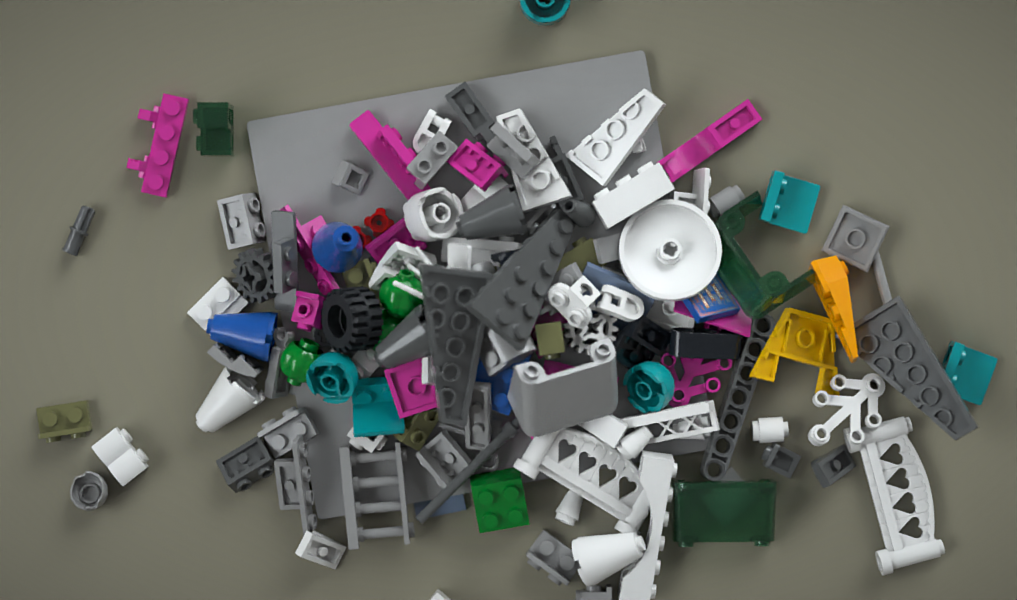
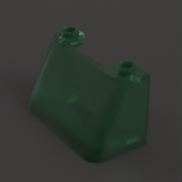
(724, 511)

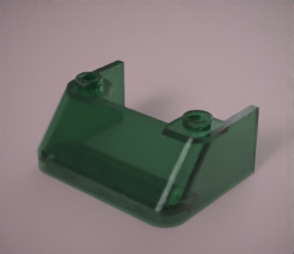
(753, 293)

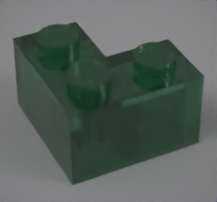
(216, 129)

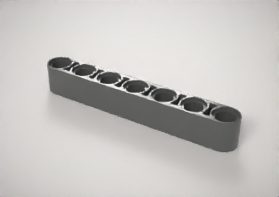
(729, 407)

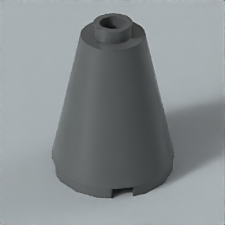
(494, 217)
(405, 342)

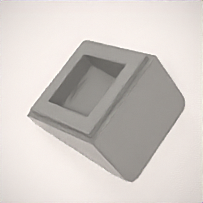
(350, 177)

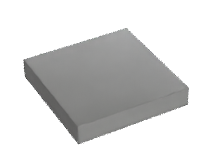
(855, 238)

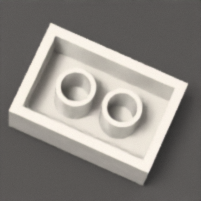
(631, 194)

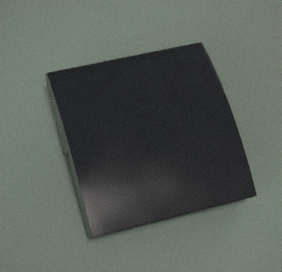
(640, 342)

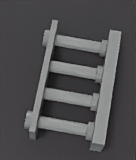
(356, 509)

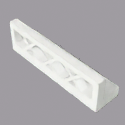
(676, 413)

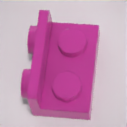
(476, 165)

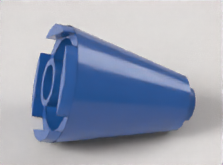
(337, 247)
(245, 332)

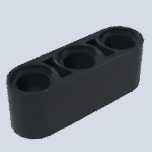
(704, 343)

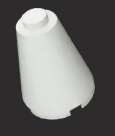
(227, 400)
(605, 554)

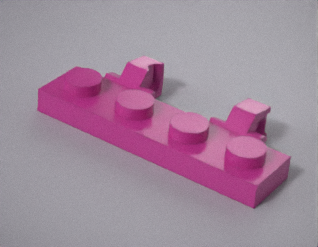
(168, 126)

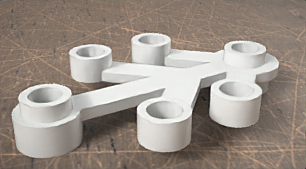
(851, 406)

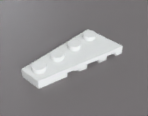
(543, 184)

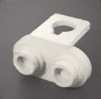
(572, 303)

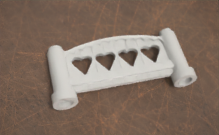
(543, 457)
(899, 548)

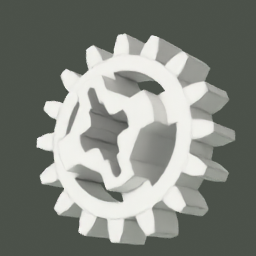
(582, 334)

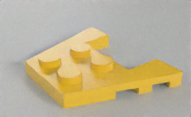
(803, 339)

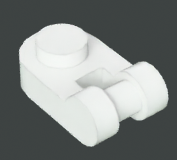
(423, 135)
(628, 307)

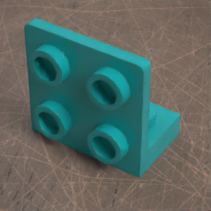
(789, 202)
(969, 371)
(375, 409)

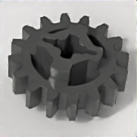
(254, 275)

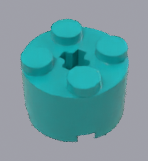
(543, 13)

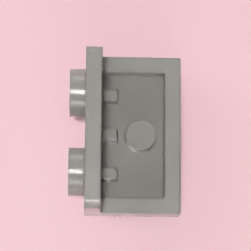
(443, 458)

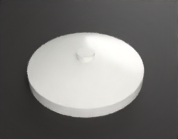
(670, 250)

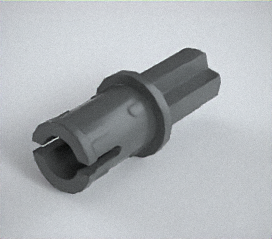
(79, 230)

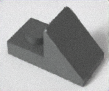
(833, 465)

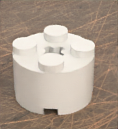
(432, 214)

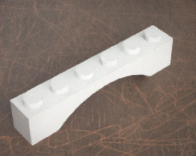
(655, 476)

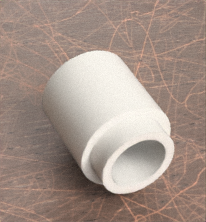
(769, 430)

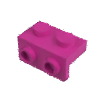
(398, 233)

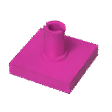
(408, 391)

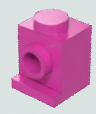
(308, 311)

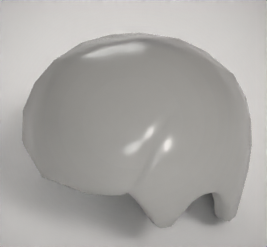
(89, 491)

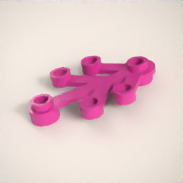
(693, 368)

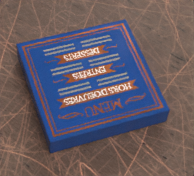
(712, 302)

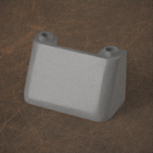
(566, 397)

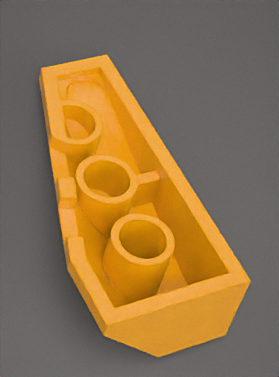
(834, 295)

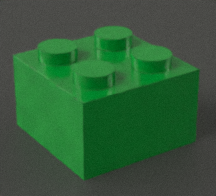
(499, 500)

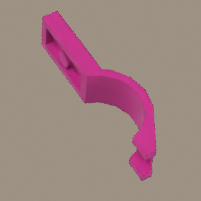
(710, 140)

